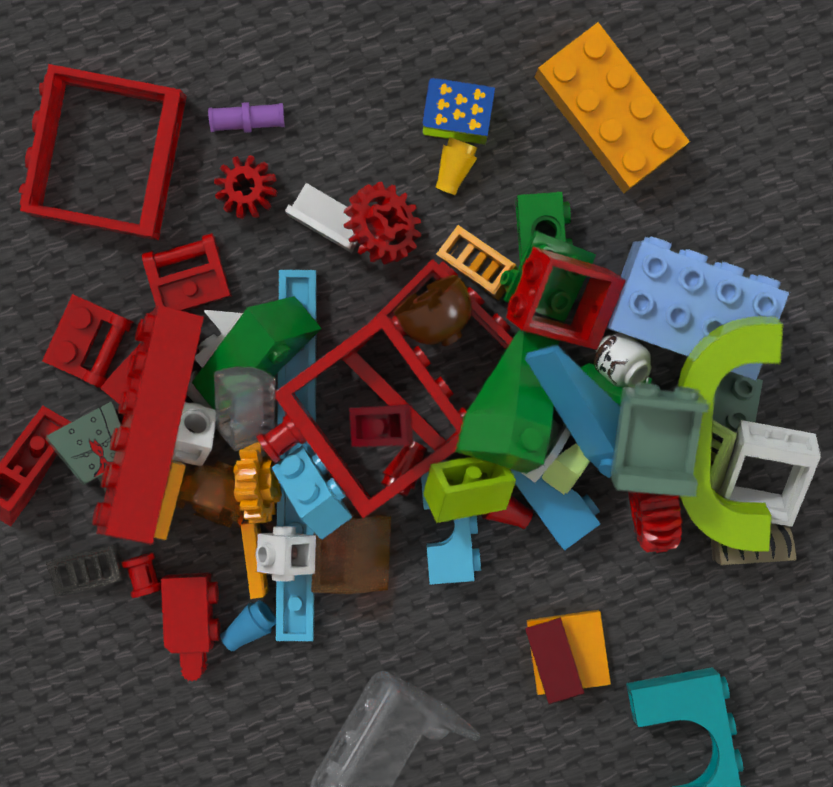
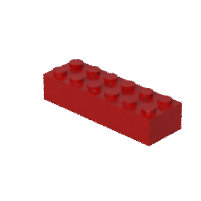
(149, 425)

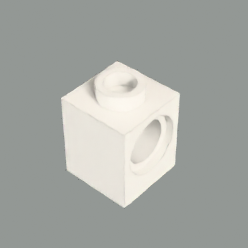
(195, 447)

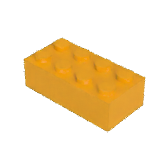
(611, 107)

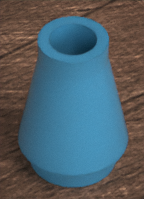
(252, 623)

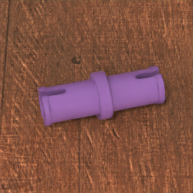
(246, 117)

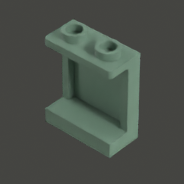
(658, 440)

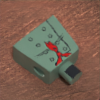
(86, 443)

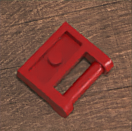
(192, 286)
(76, 336)

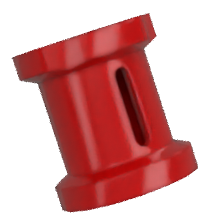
(280, 439)
(142, 575)

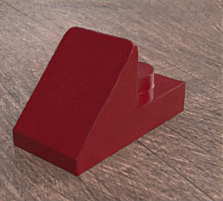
(381, 426)

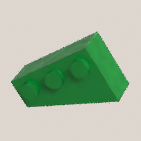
(261, 339)

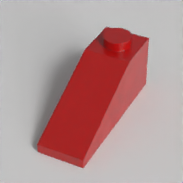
(27, 464)

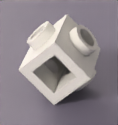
(285, 553)

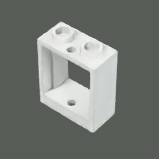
(776, 445)

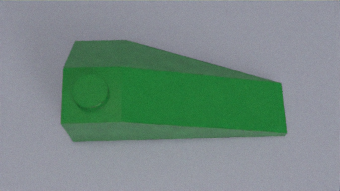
(512, 412)

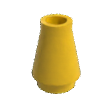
(455, 164)

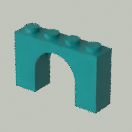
(696, 698)

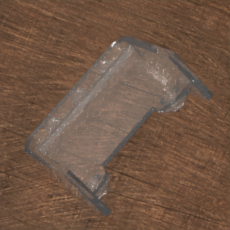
(385, 732)

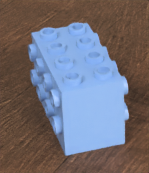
(682, 298)

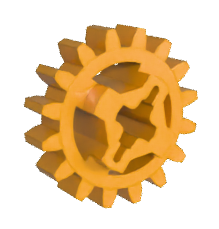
(256, 484)

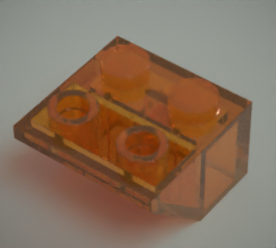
(354, 557)

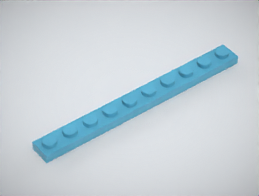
(295, 597)

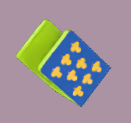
(458, 110)

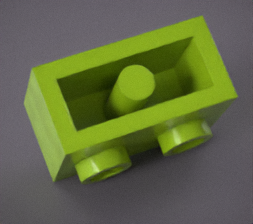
(467, 488)

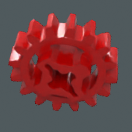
(382, 223)

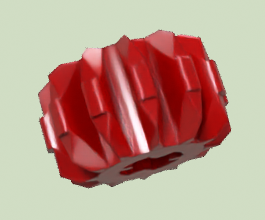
(254, 175)

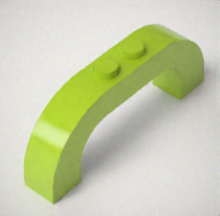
(730, 345)

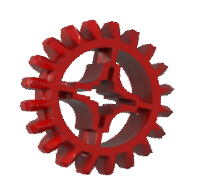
(656, 520)

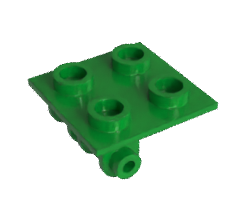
(561, 285)

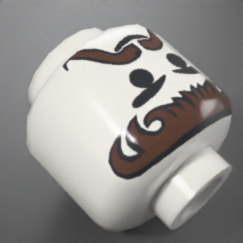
(622, 360)

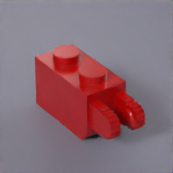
(189, 619)

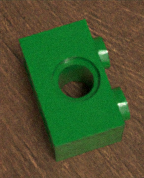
(541, 209)

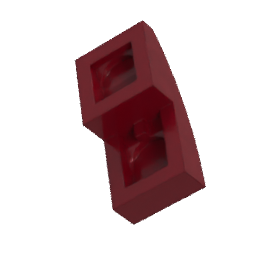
(554, 661)

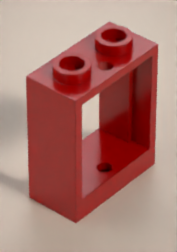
(588, 324)

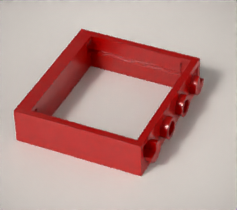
(45, 127)
(494, 325)
(322, 446)

